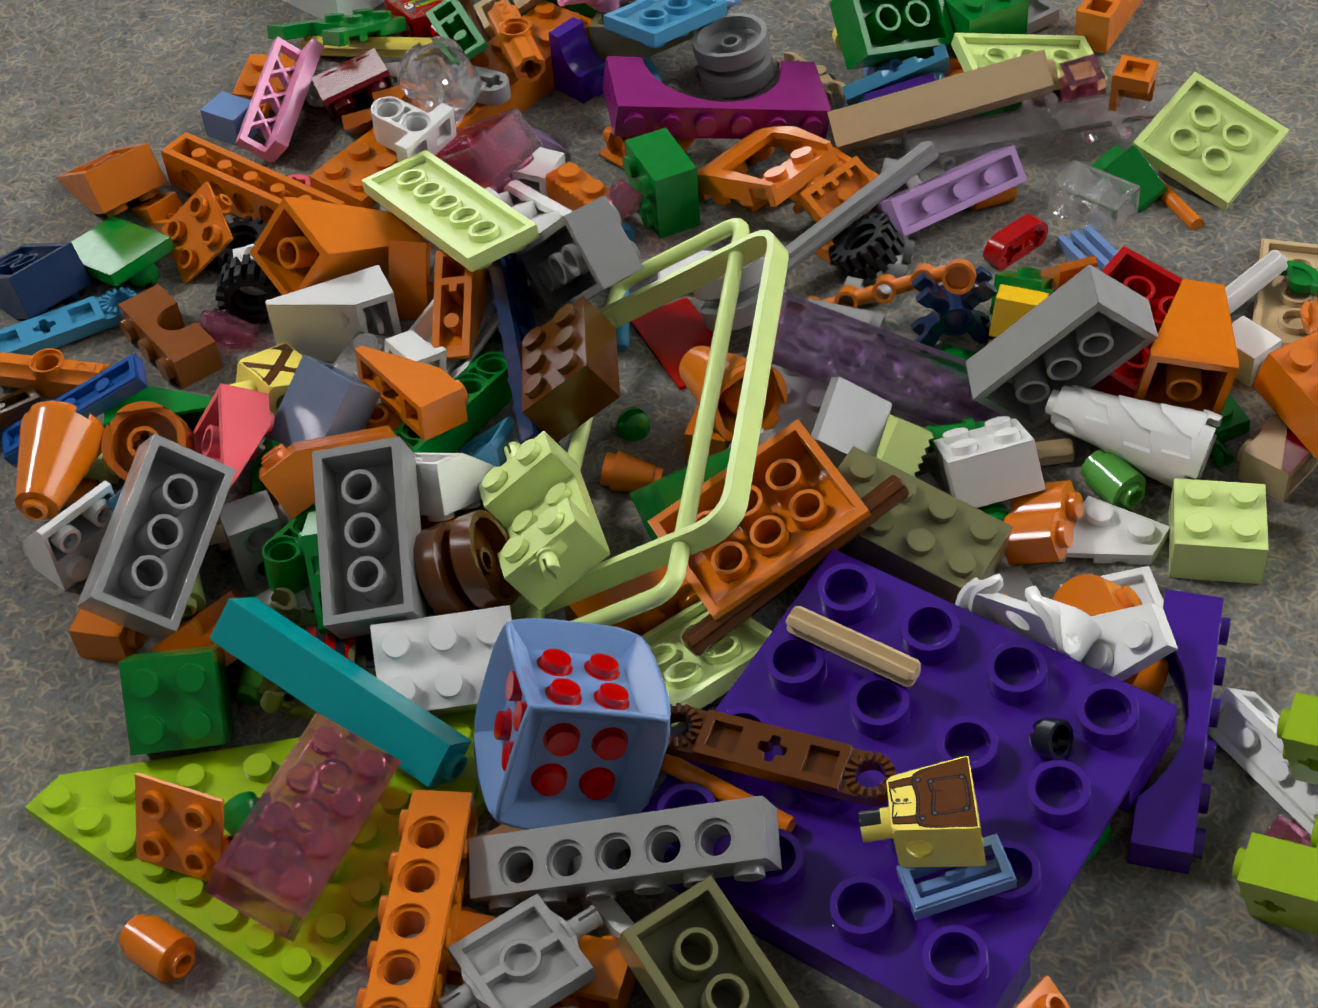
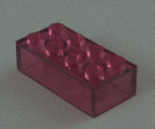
(302, 827)

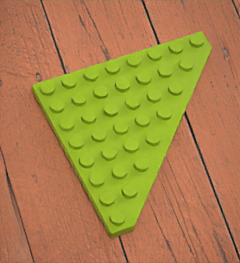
(98, 818)

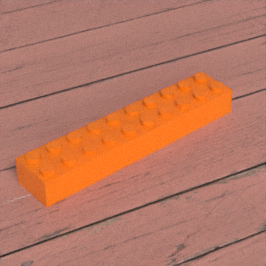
(365, 156)

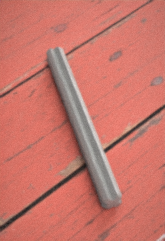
(860, 203)

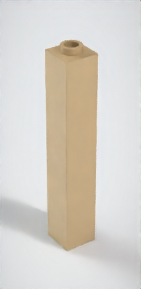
(943, 100)

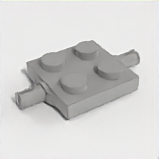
(522, 959)

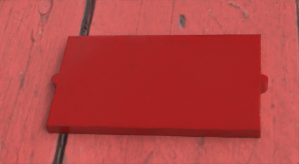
(672, 333)

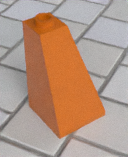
(325, 240)
(1194, 351)

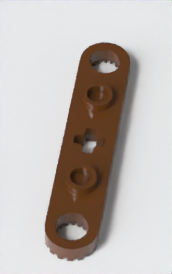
(806, 761)

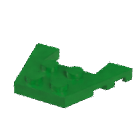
(340, 29)

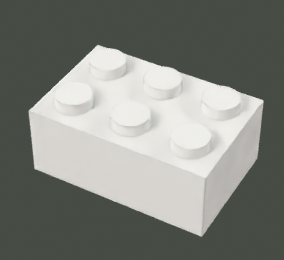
(438, 658)

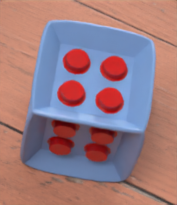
(569, 723)

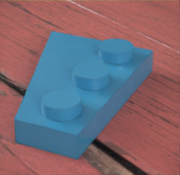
(908, 70)

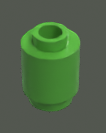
(1113, 479)

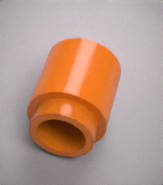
(157, 947)

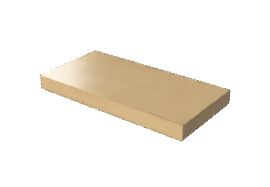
(1276, 304)

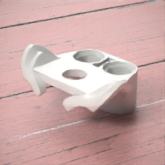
(1039, 618)

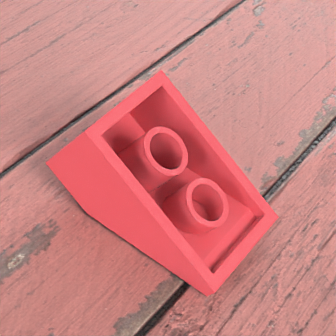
(233, 427)

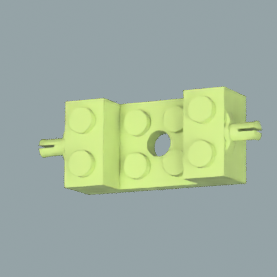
(547, 517)

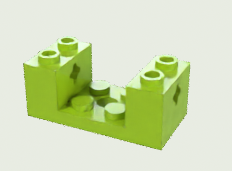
(1277, 874)

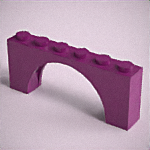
(644, 104)

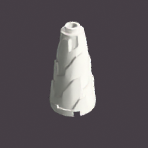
(1148, 435)

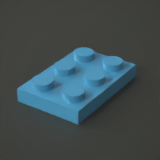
(663, 20)

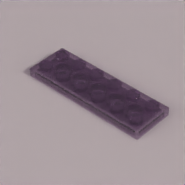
(898, 369)

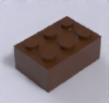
(569, 369)

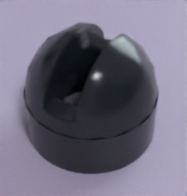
(1051, 738)

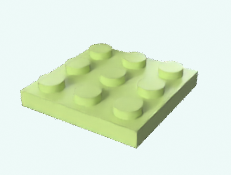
(1210, 140)
(707, 676)

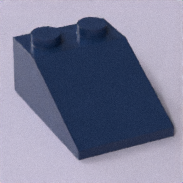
(40, 277)

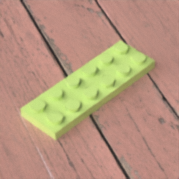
(451, 210)

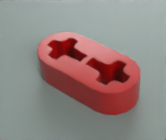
(1015, 241)

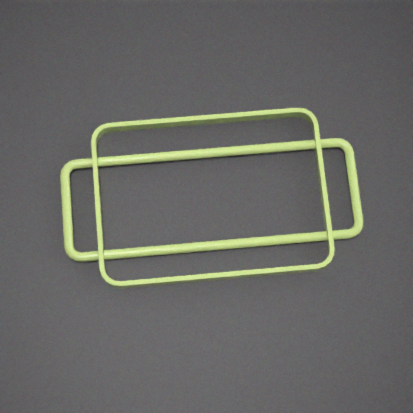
(690, 535)

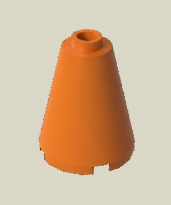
(693, 371)
(53, 457)

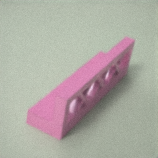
(291, 99)

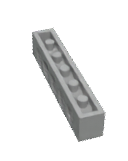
(500, 858)

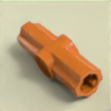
(516, 41)
(46, 372)

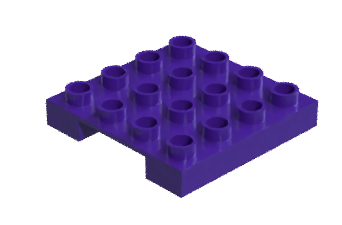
(974, 698)

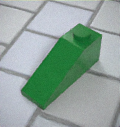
(454, 23)

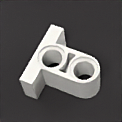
(410, 129)

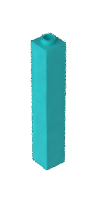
(341, 690)

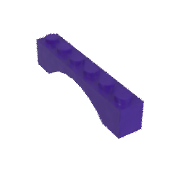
(1167, 812)

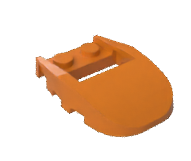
(727, 178)

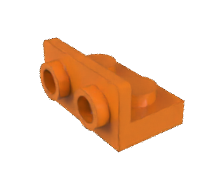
(833, 189)

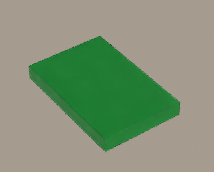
(120, 250)

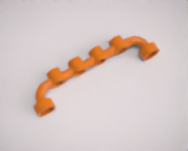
(956, 276)

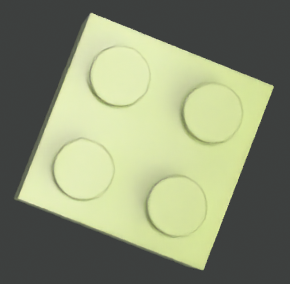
(1218, 531)

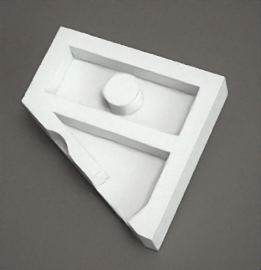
(1116, 535)

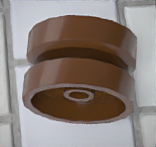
(461, 564)

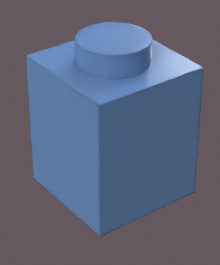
(225, 116)

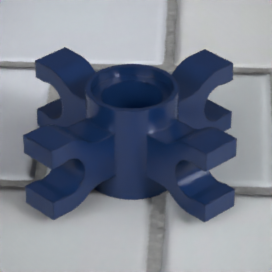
(952, 312)

